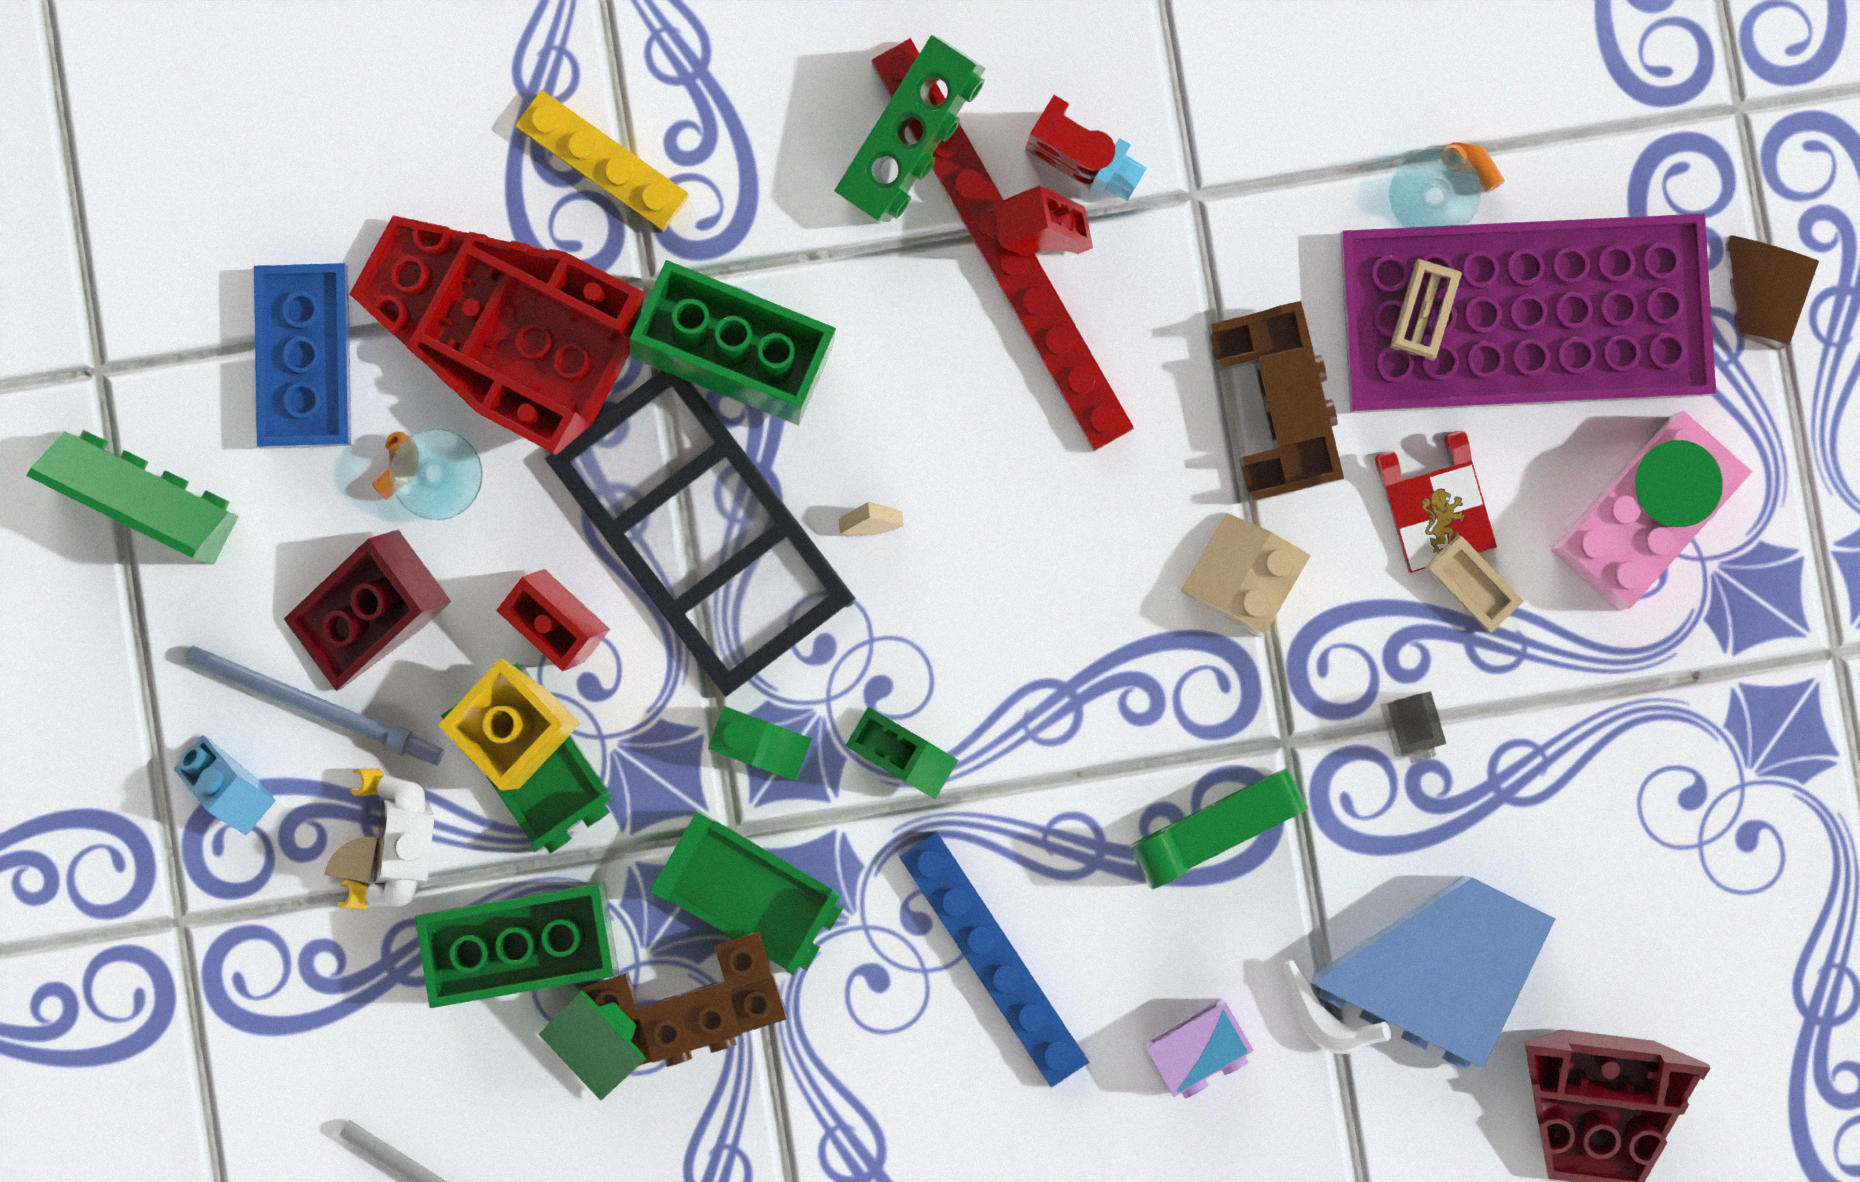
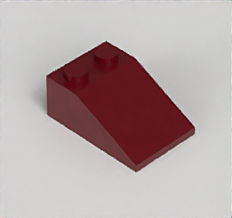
(366, 608)

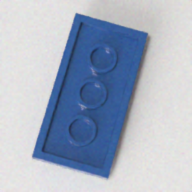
(302, 355)

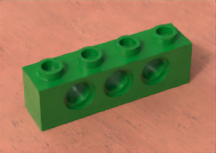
(863, 179)

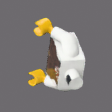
(401, 845)

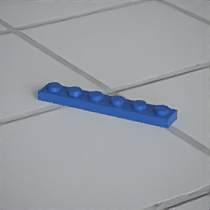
(994, 959)

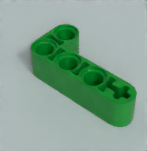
(1217, 828)

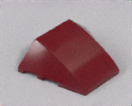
(1607, 1102)

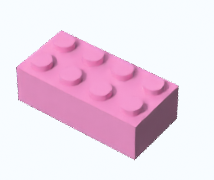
(1618, 543)

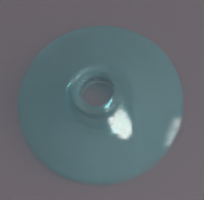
(1435, 169)
(459, 481)

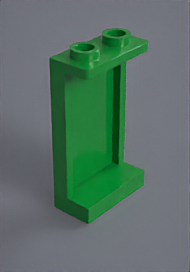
(557, 796)
(748, 891)

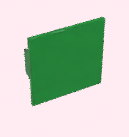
(594, 1043)

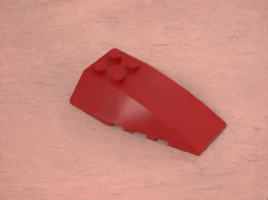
(504, 324)

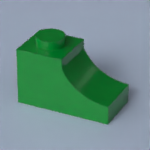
(759, 743)
(901, 753)

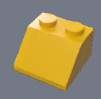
(508, 725)

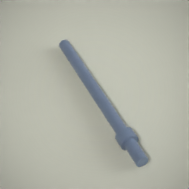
(396, 738)

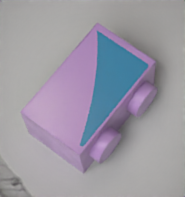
(1199, 1049)

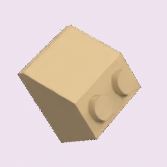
(1245, 574)

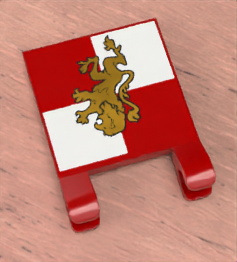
(1437, 504)

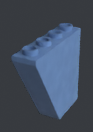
(1444, 970)

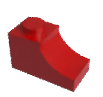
(1041, 222)

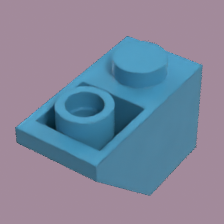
(224, 785)

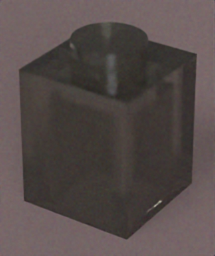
(1414, 726)

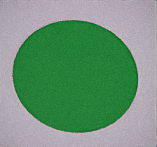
(1679, 483)

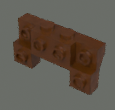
(1292, 400)
(703, 1015)

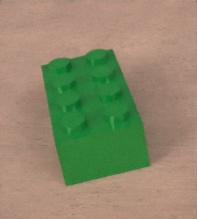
(732, 342)
(517, 945)

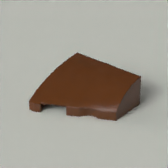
(1768, 289)

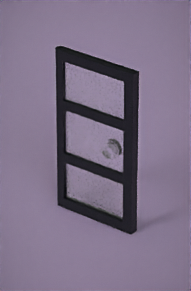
(700, 530)

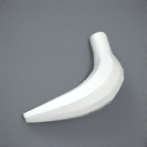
(1322, 1025)

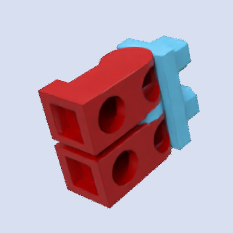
(1082, 153)

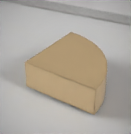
(870, 520)
(354, 860)

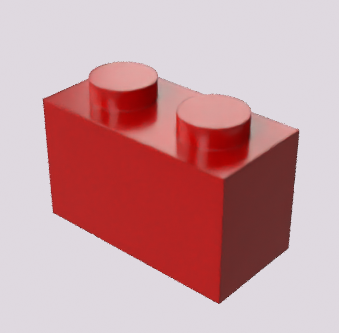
(553, 619)

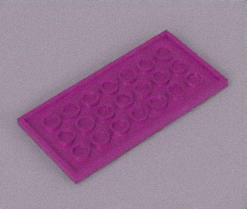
(1536, 313)

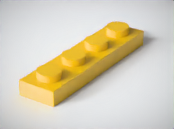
(602, 160)

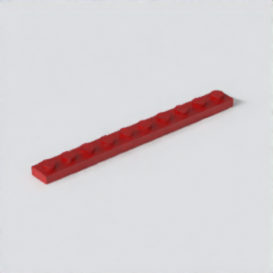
(1018, 276)

